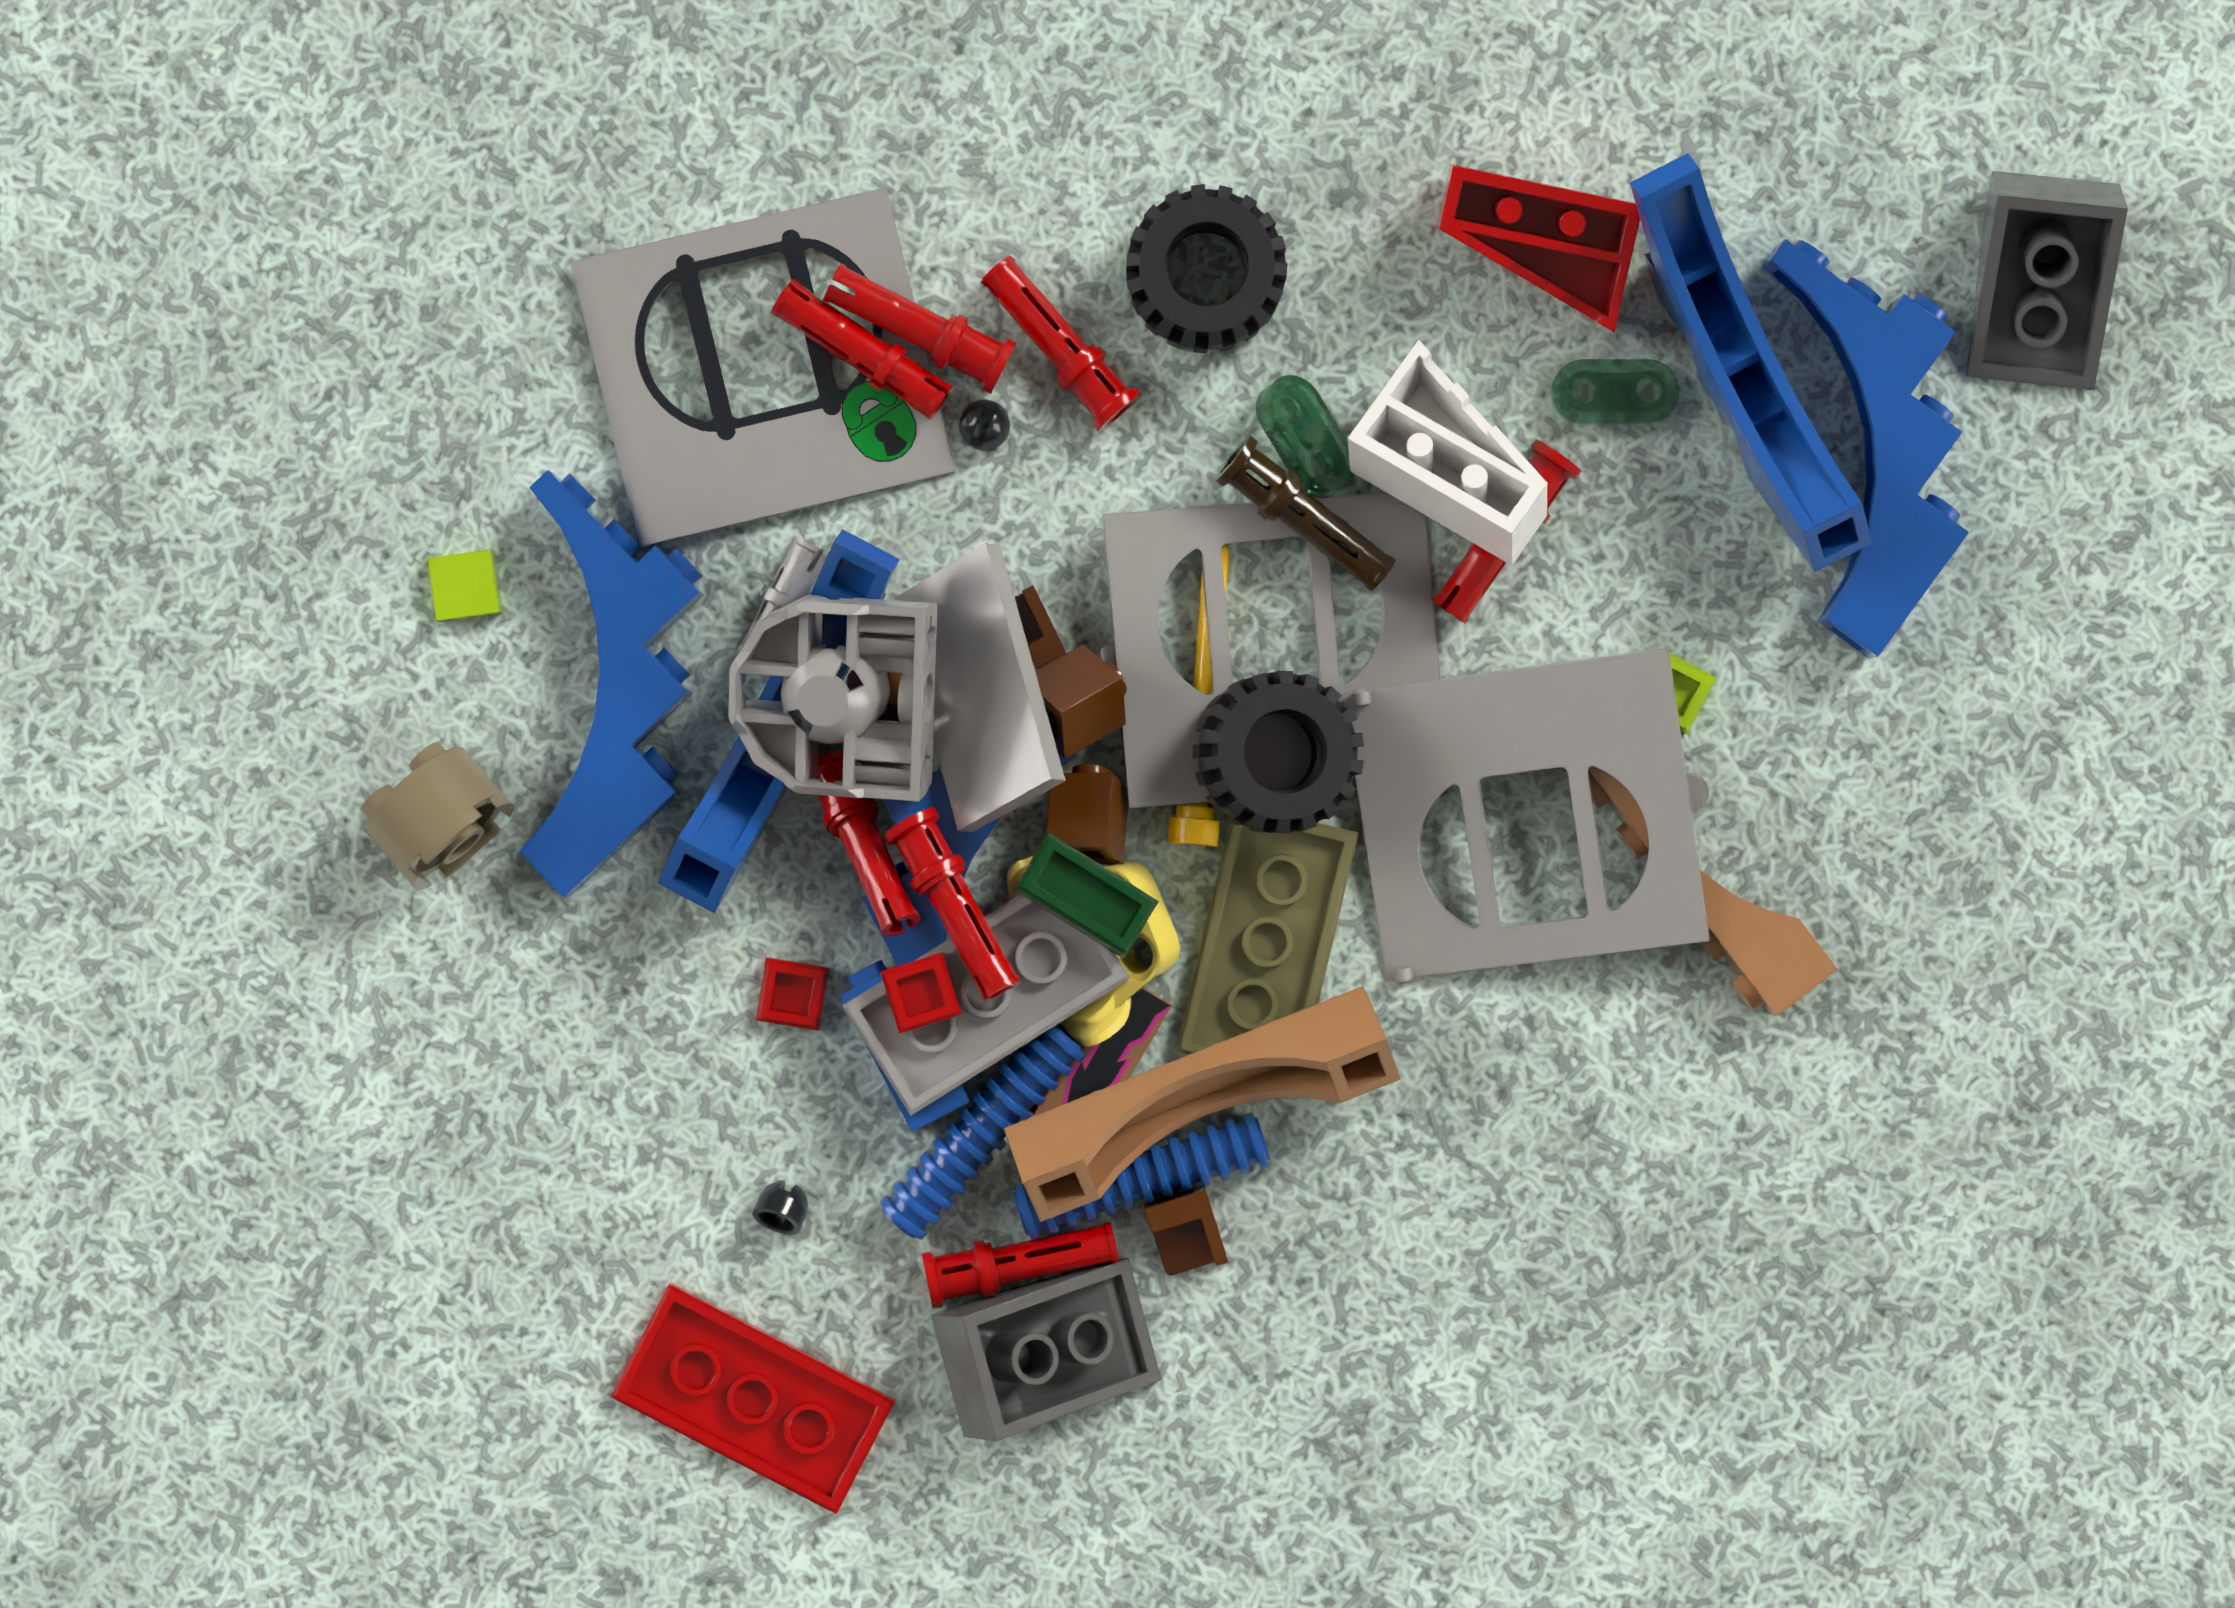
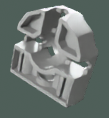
(817, 706)

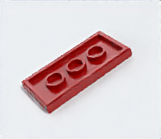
(753, 1398)

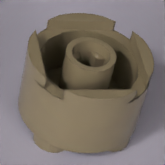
(435, 814)

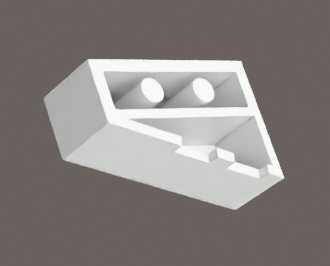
(1447, 460)

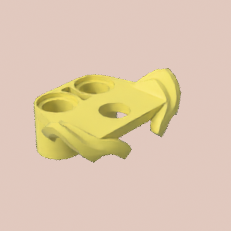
(1109, 1012)

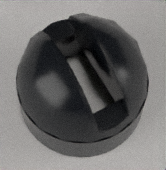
(996, 431)
(789, 1205)

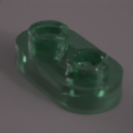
(1615, 391)
(1307, 435)

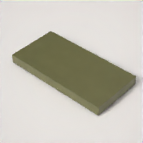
(1266, 930)

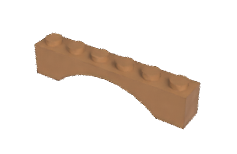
(1767, 949)
(1084, 1145)

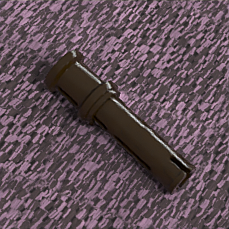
(1367, 563)

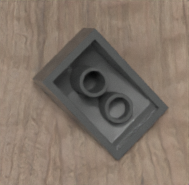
(2045, 279)
(1045, 1350)

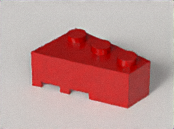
(1547, 234)

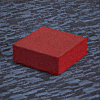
(921, 992)
(792, 993)

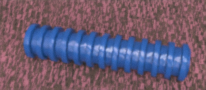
(980, 1131)
(1164, 1170)

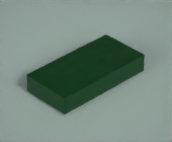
(1085, 895)

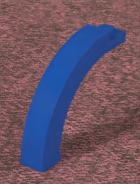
(742, 794)

